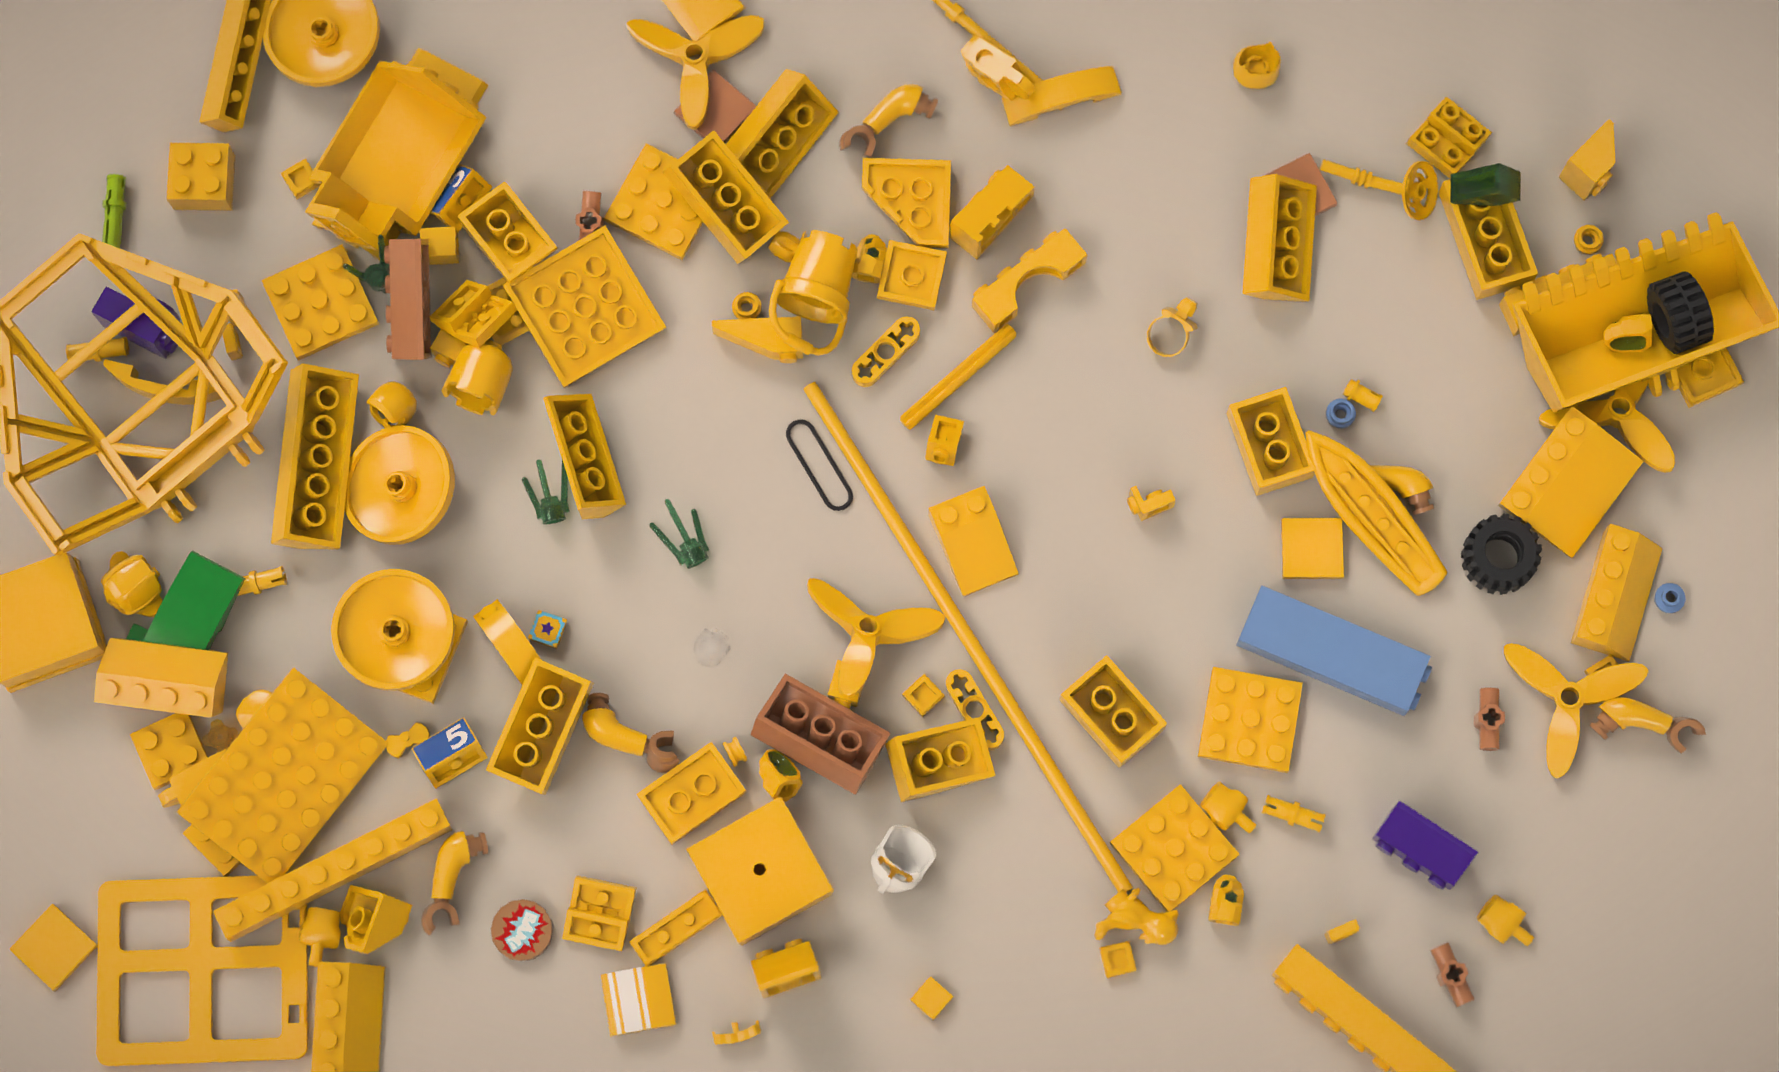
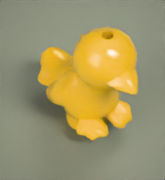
(1132, 913)

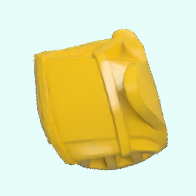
(132, 585)

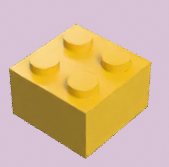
(200, 176)

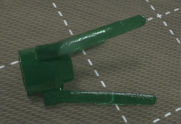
(375, 273)
(551, 509)
(691, 552)

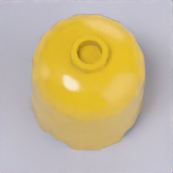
(479, 378)

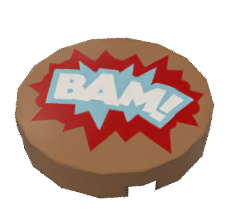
(521, 930)

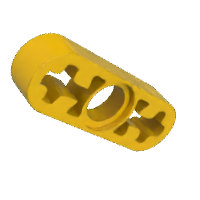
(864, 360)
(970, 686)

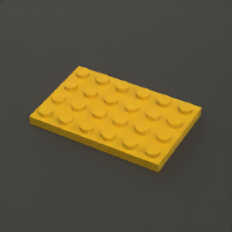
(282, 777)

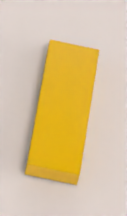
(676, 928)

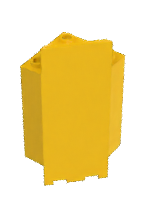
(396, 150)

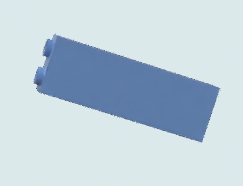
(1334, 651)

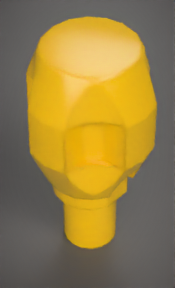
(784, 245)

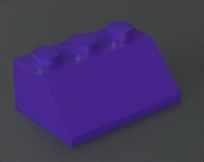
(1423, 846)

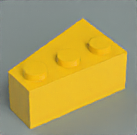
(990, 211)

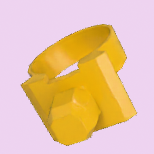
(1186, 309)

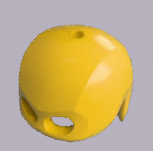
(394, 402)

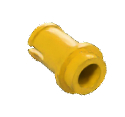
(1362, 395)

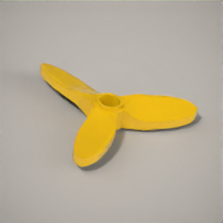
(714, 47)
(1634, 427)
(887, 628)
(1592, 689)

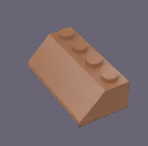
(408, 299)
(819, 733)

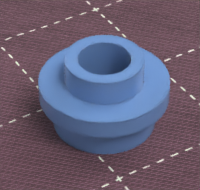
(1347, 407)
(1661, 601)

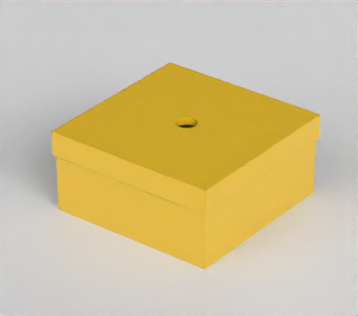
(46, 622)
(760, 871)

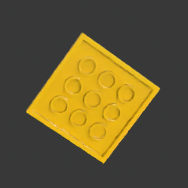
(584, 306)

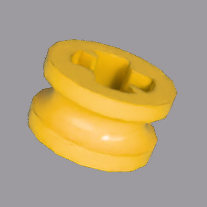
(735, 751)

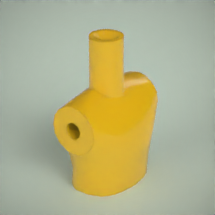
(1226, 807)
(1503, 920)
(320, 931)

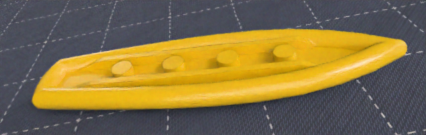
(1375, 514)

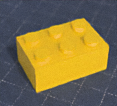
(1270, 441)
(1113, 711)

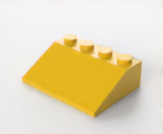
(1571, 482)

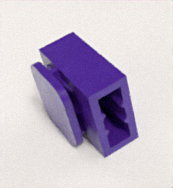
(142, 330)

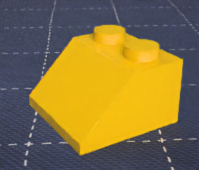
(1591, 164)

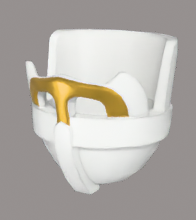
(901, 859)

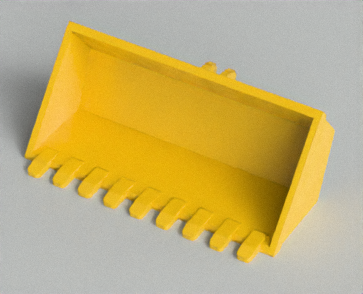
(1567, 322)

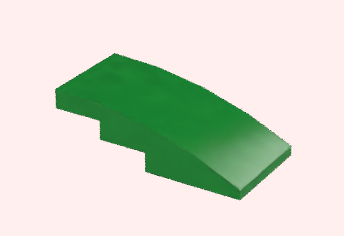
(195, 604)

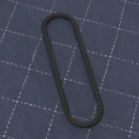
(811, 427)

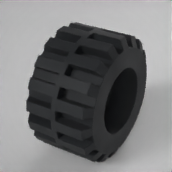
(1680, 312)
(1515, 534)

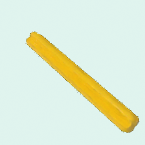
(958, 376)

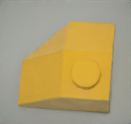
(372, 919)

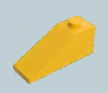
(761, 337)

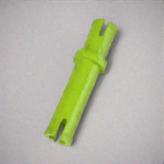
(114, 207)

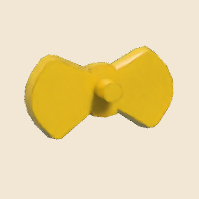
(414, 735)

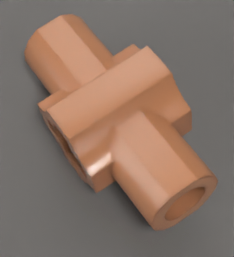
(590, 204)
(1489, 704)
(1460, 990)

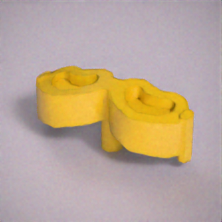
(737, 1036)

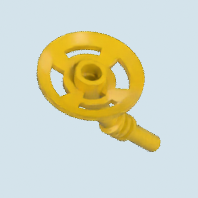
(1408, 189)

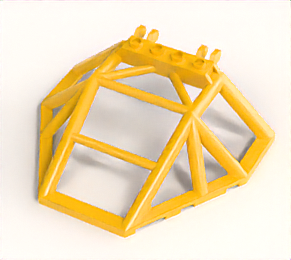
(178, 466)

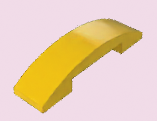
(1063, 91)
(128, 376)

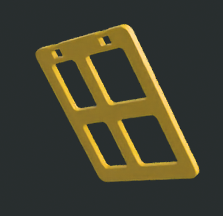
(200, 961)

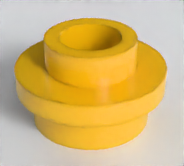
(1593, 232)
(743, 298)

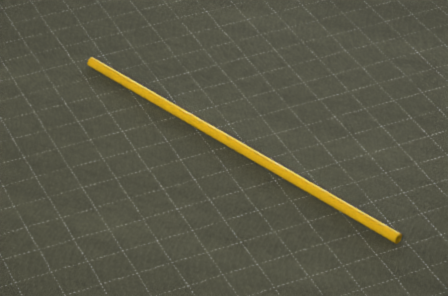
(968, 638)

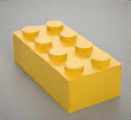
(1489, 245)

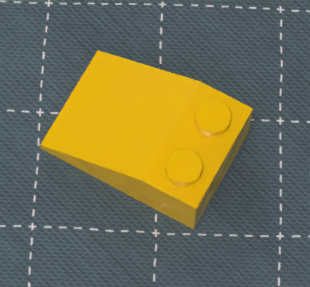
(506, 232)
(973, 540)
(939, 759)
(785, 968)

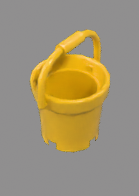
(816, 287)

